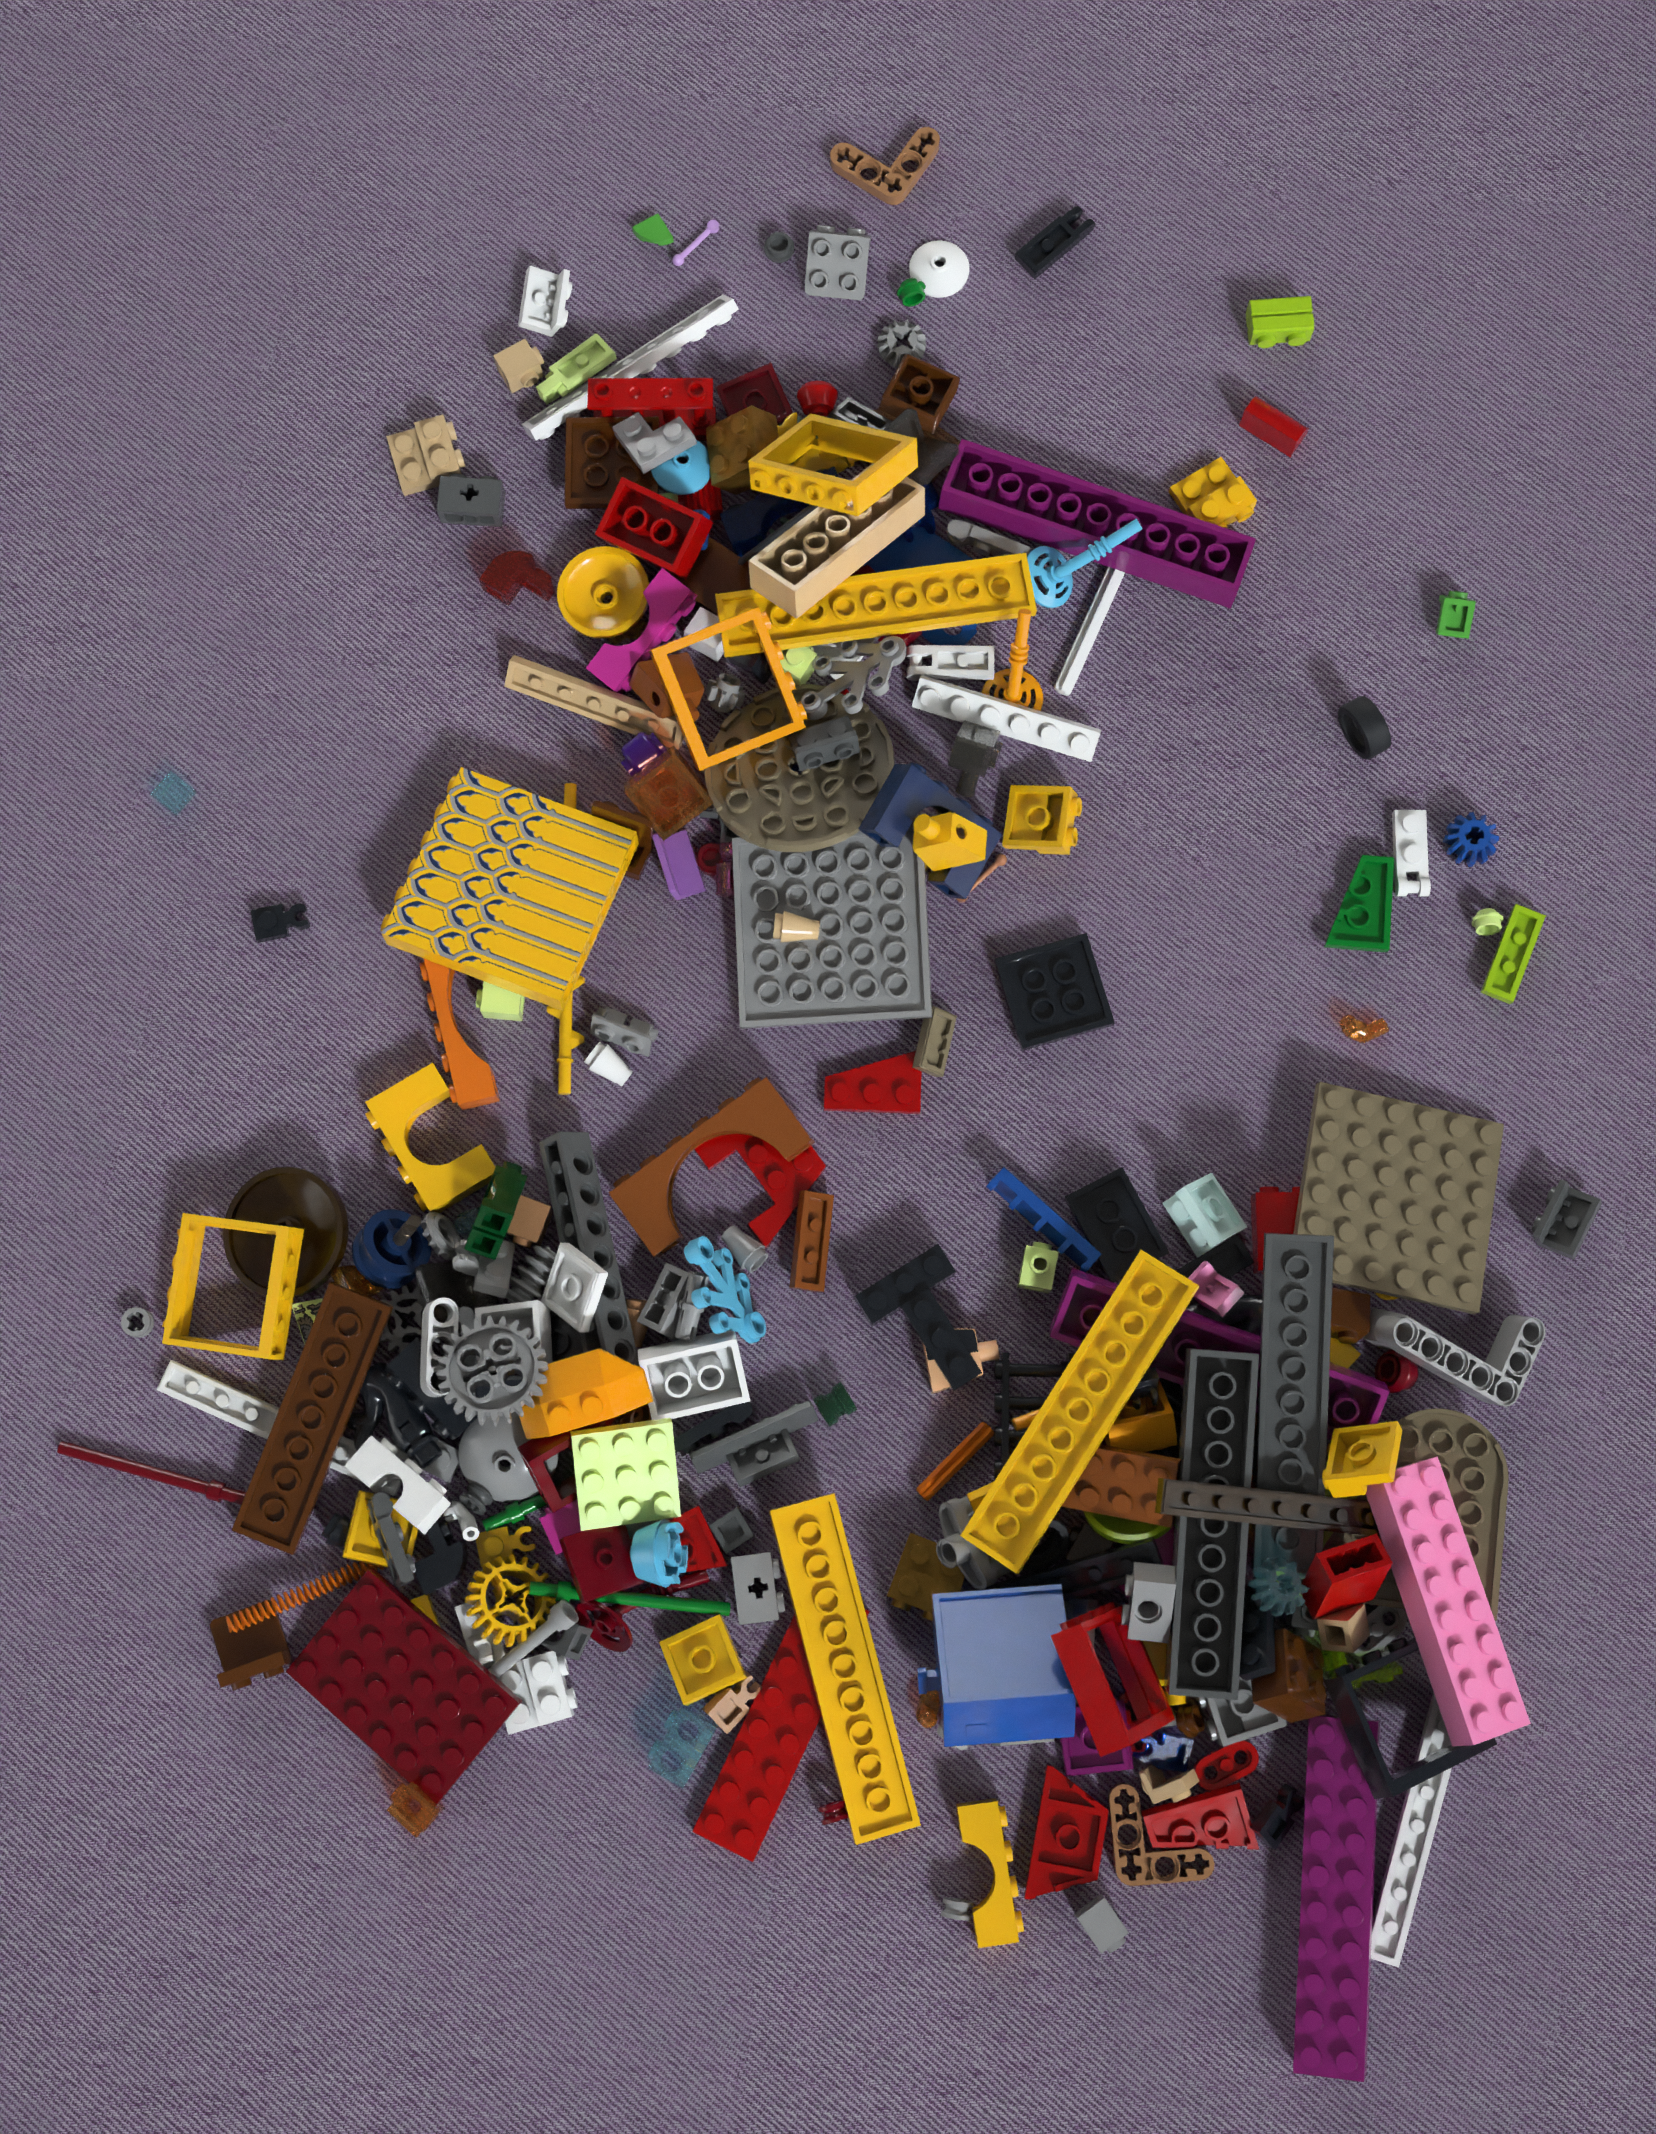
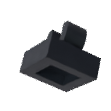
(1147, 1387)

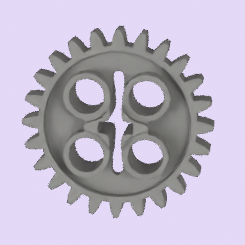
(483, 1342)

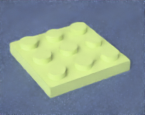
(625, 1474)

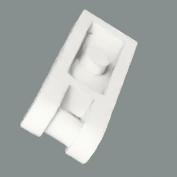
(951, 662)
(1410, 852)

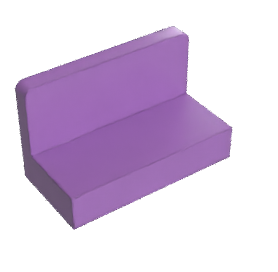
(679, 865)

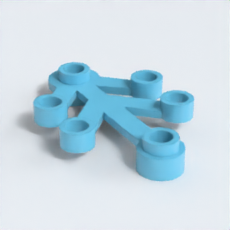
(747, 1323)

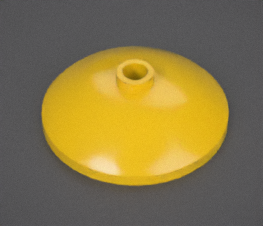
(591, 578)

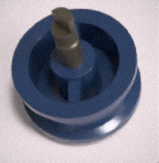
(390, 1248)

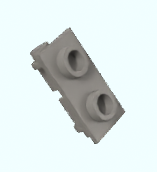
(610, 1027)

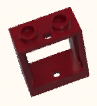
(540, 1449)

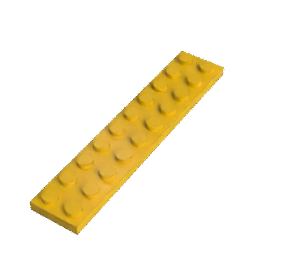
(889, 604)
(1079, 1411)
(844, 1668)

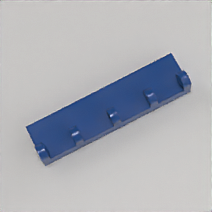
(1044, 1219)

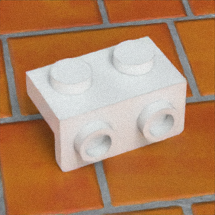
(544, 301)

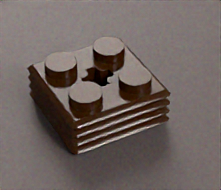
(921, 377)

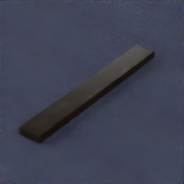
(1264, 1507)

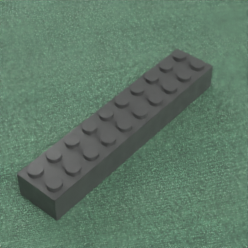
(1210, 1552)

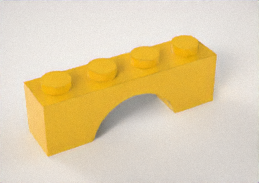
(995, 1915)

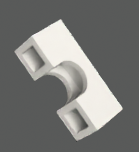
(420, 1501)

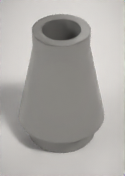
(745, 1249)

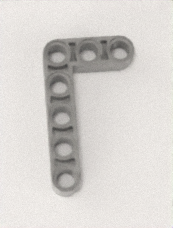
(1503, 1369)

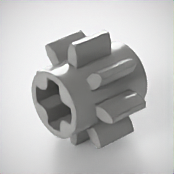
(725, 693)

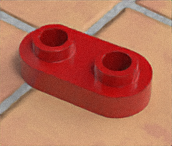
(1226, 1767)

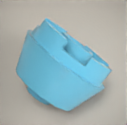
(658, 1553)

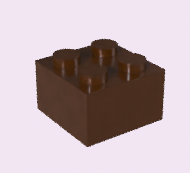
(1296, 1685)

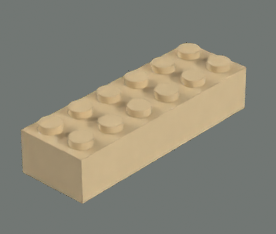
(830, 547)

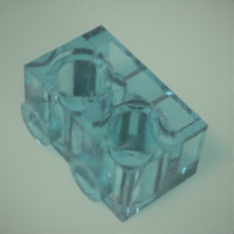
(688, 1749)

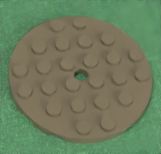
(787, 810)

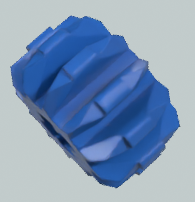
(1479, 831)

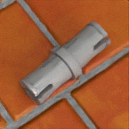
(689, 1313)

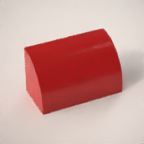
(1273, 426)

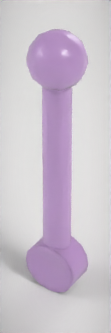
(712, 227)

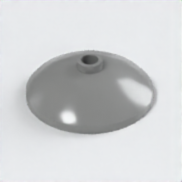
(481, 1454)

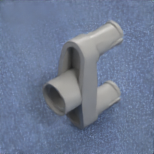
(959, 1552)

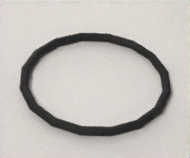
(776, 534)

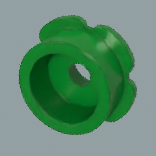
(911, 292)

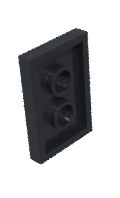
(1115, 1223)

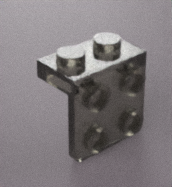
(932, 453)
(441, 1281)

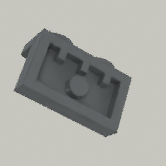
(824, 743)

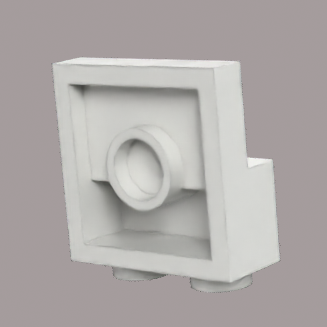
(543, 1690)

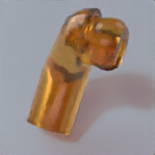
(1361, 1031)
(928, 1709)

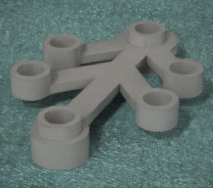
(885, 654)

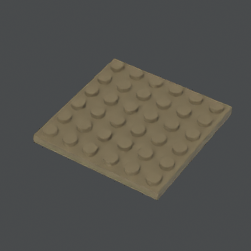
(1401, 1195)

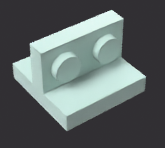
(1204, 1214)

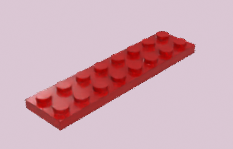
(763, 1753)

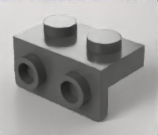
(1565, 1220)

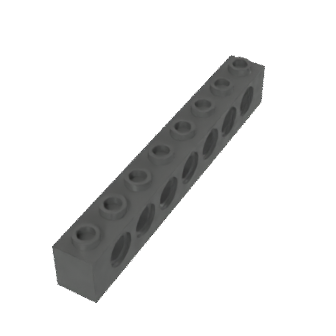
(584, 1224)

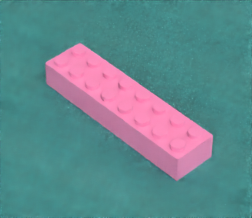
(1446, 1604)

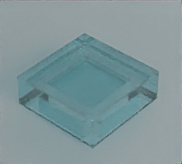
(173, 793)

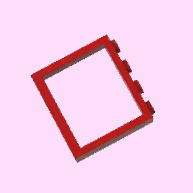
(1093, 1688)

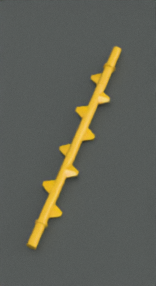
(568, 1038)

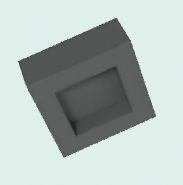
(731, 1530)

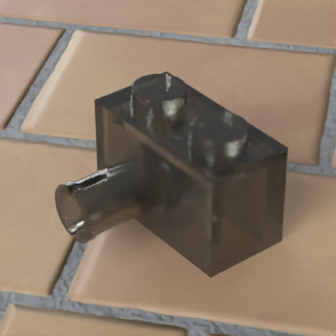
(973, 753)

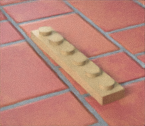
(590, 700)

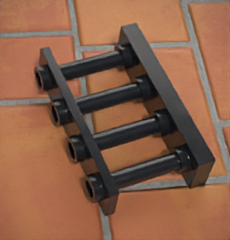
(1004, 1403)

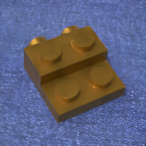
(921, 1575)

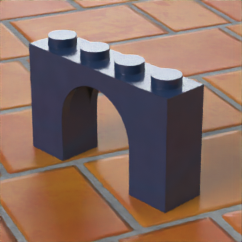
(899, 802)

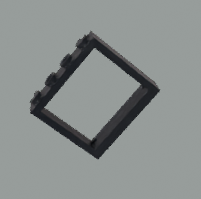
(1362, 1739)

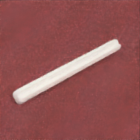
(1088, 631)

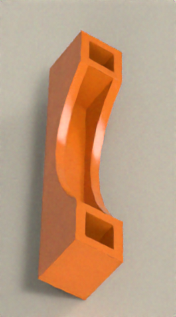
(471, 1076)

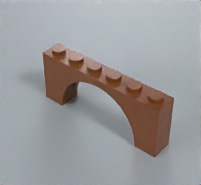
(648, 1193)

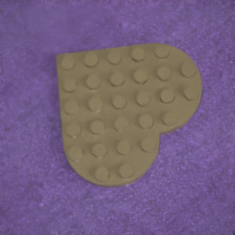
(1477, 1483)

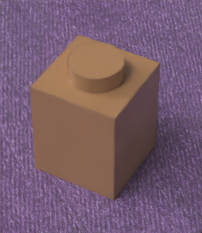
(530, 1222)

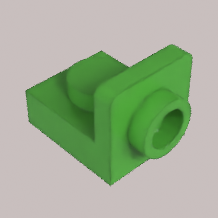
(1455, 615)

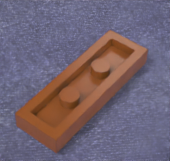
(811, 1241)

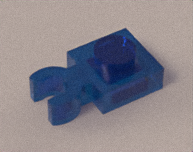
(1168, 1752)

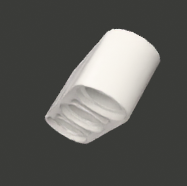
(435, 1330)

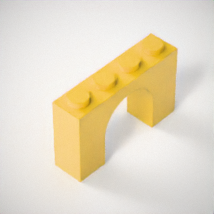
(395, 1113)

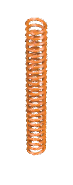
(300, 1595)

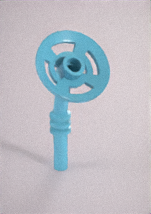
(1063, 573)

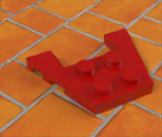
(776, 1175)

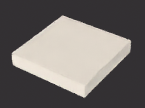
(574, 1287)

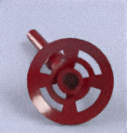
(610, 1617)

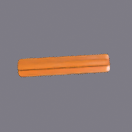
(955, 1461)

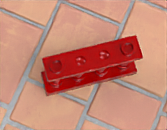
(656, 398)

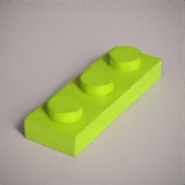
(1513, 954)

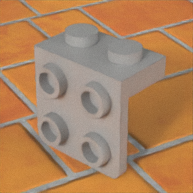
(837, 263)

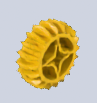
(502, 1590)

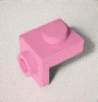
(1215, 1290)

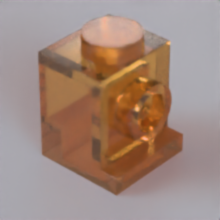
(413, 1821)

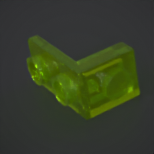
(1385, 1674)

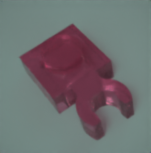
(724, 875)

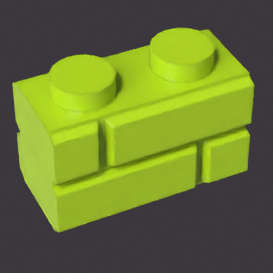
(1280, 321)

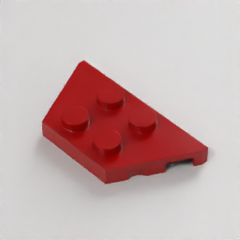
(1065, 1837)

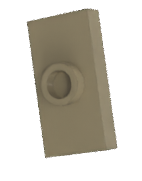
(934, 1042)

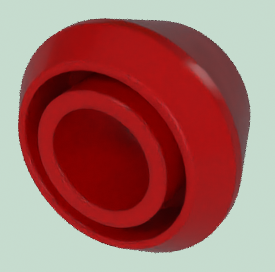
(817, 398)

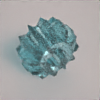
(1278, 1596)

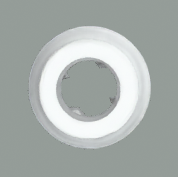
(608, 1064)

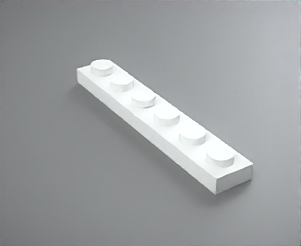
(1008, 717)

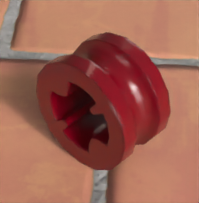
(833, 1812)

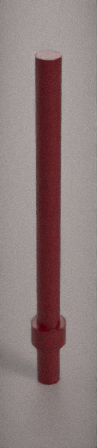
(213, 1490)

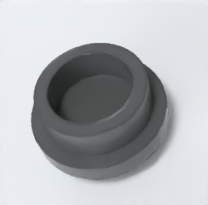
(779, 247)

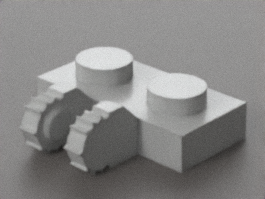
(490, 1275)

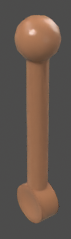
(1000, 860)

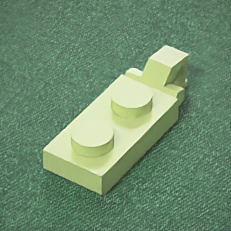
(576, 368)

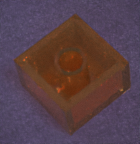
(668, 793)

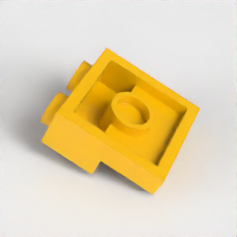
(1214, 495)
(1042, 819)
(1361, 1458)

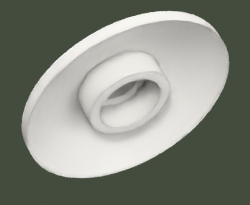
(941, 280)

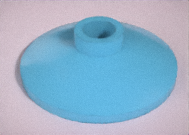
(687, 477)

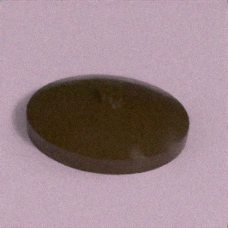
(292, 1200)

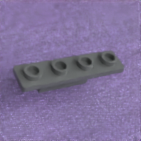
(758, 1448)

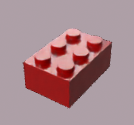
(654, 528)

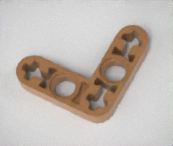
(892, 176)
(1146, 1859)

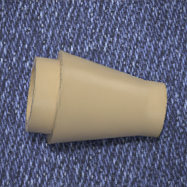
(794, 927)

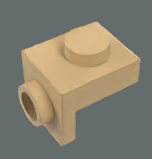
(1160, 1789)

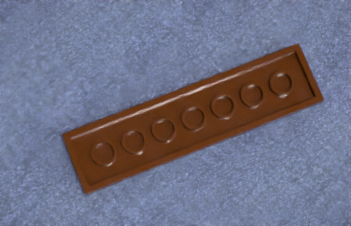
(312, 1418)

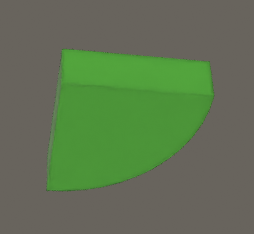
(653, 231)

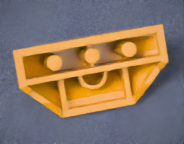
(585, 1392)

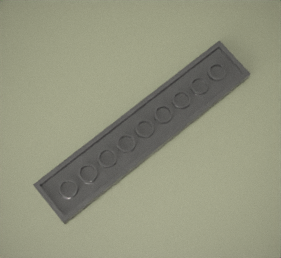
(1293, 1384)

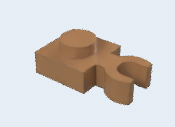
(729, 1704)

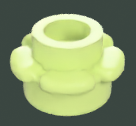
(1487, 922)

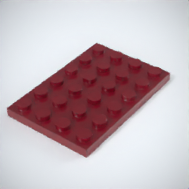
(403, 1686)

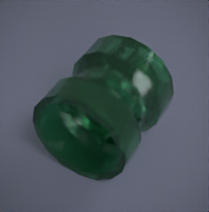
(835, 1404)

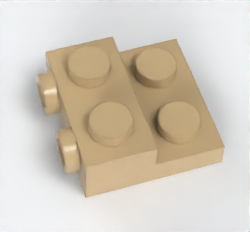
(425, 454)

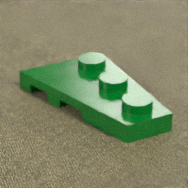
(1366, 908)

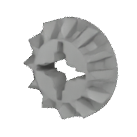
(888, 342)
(440, 1234)

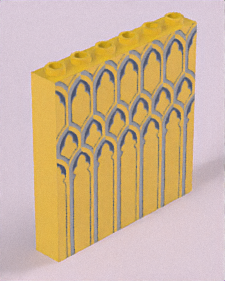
(510, 888)

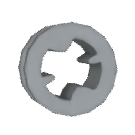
(127, 1324)
(956, 1908)

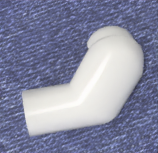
(465, 1518)

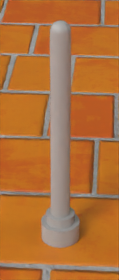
(561, 1617)

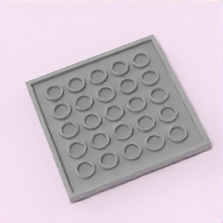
(870, 939)

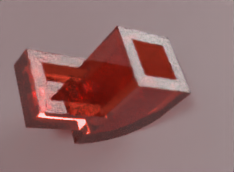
(510, 572)

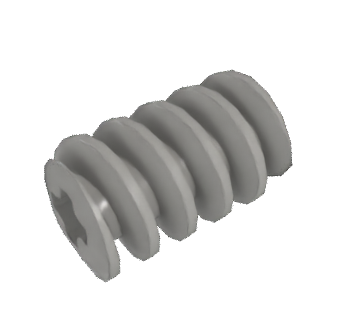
(532, 1278)

